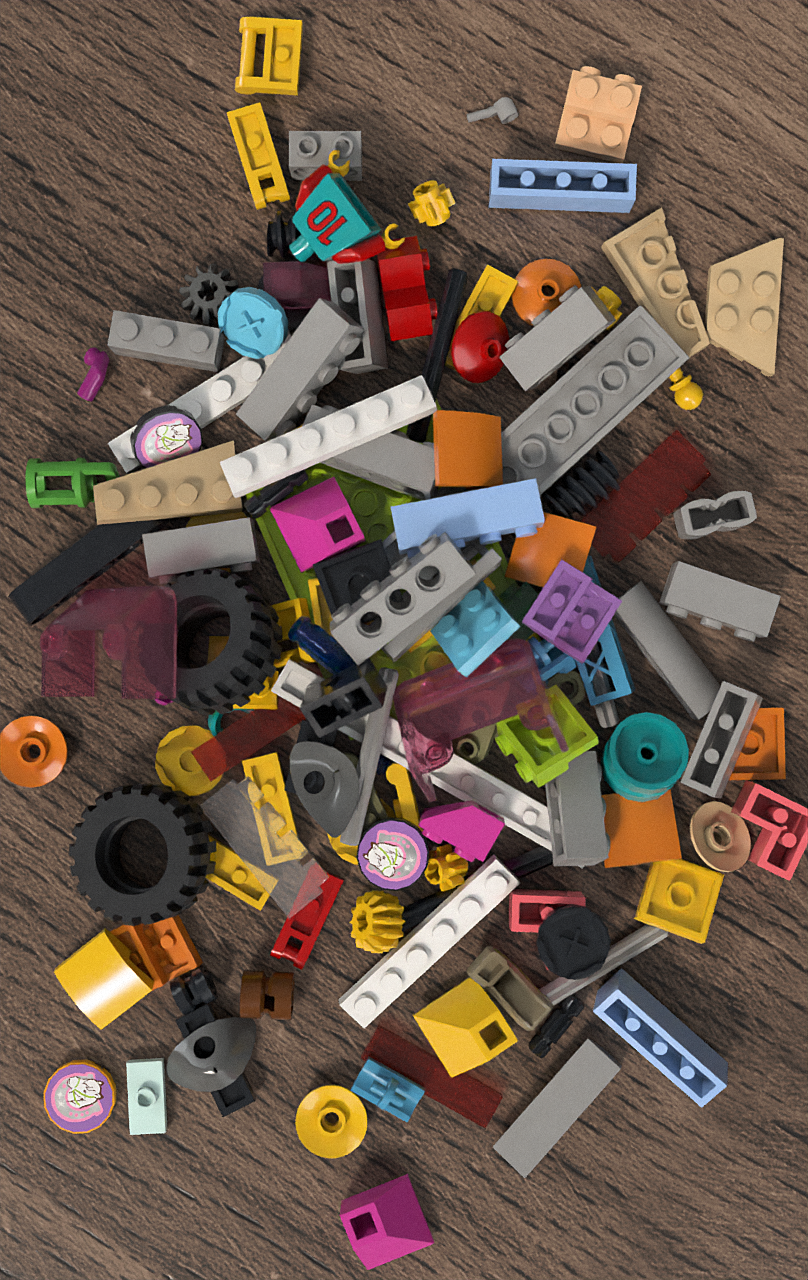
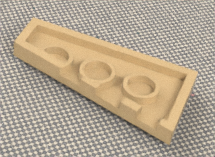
(651, 272)
(170, 490)

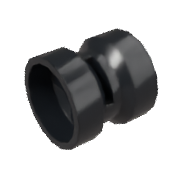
(193, 990)

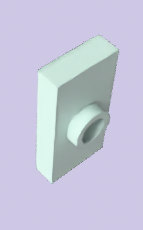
(146, 1096)

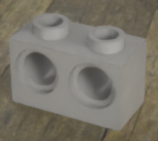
(312, 149)

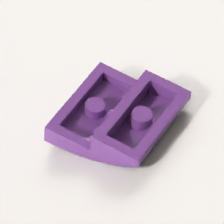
(571, 611)

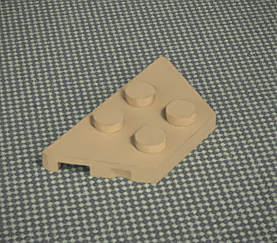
(745, 305)

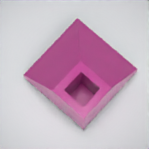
(317, 524)
(463, 825)
(385, 1222)

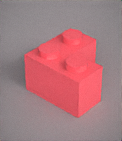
(783, 828)
(530, 906)

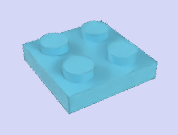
(474, 629)

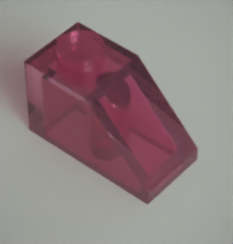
(296, 283)

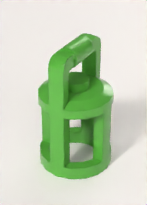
(82, 479)

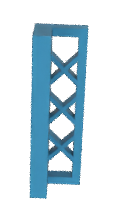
(613, 654)

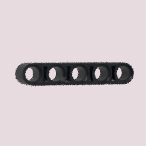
(79, 567)

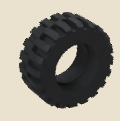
(248, 652)
(100, 864)

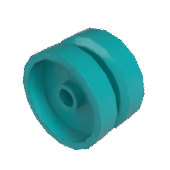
(648, 737)

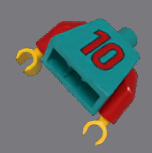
(335, 219)

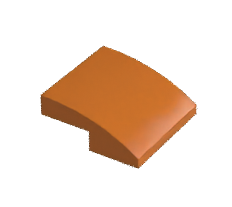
(467, 449)
(538, 555)
(640, 831)
(160, 949)

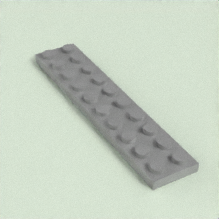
(580, 408)

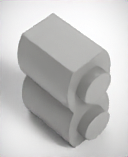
(707, 515)

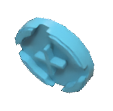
(253, 322)

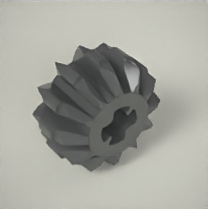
(196, 292)

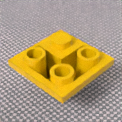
(465, 1027)

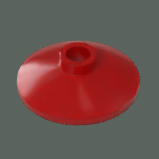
(478, 346)

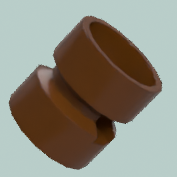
(254, 997)

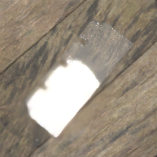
(265, 853)

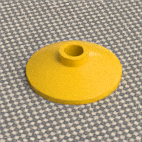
(327, 1138)

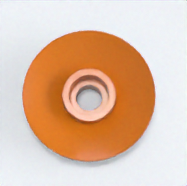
(528, 296)
(16, 760)

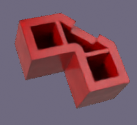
(404, 290)

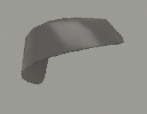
(338, 799)
(233, 1049)

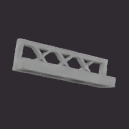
(406, 639)

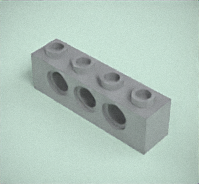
(364, 640)

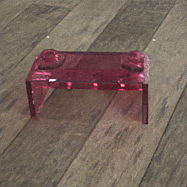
(137, 630)
(449, 705)

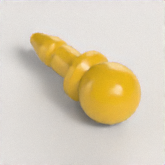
(687, 393)

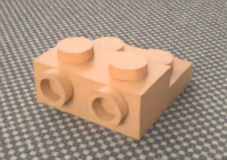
(598, 115)

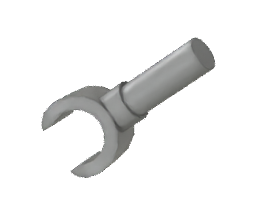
(503, 108)

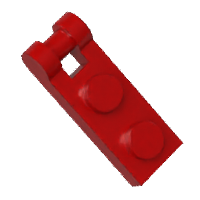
(307, 924)

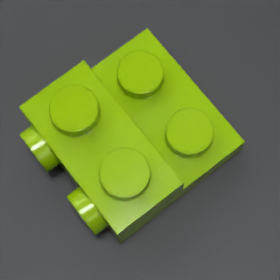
(538, 750)

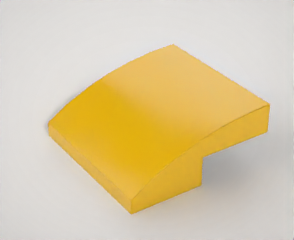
(103, 979)

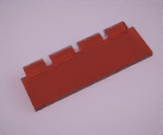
(648, 487)

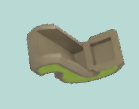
(510, 987)

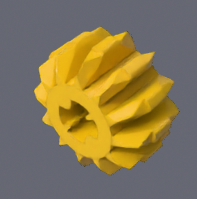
(377, 922)

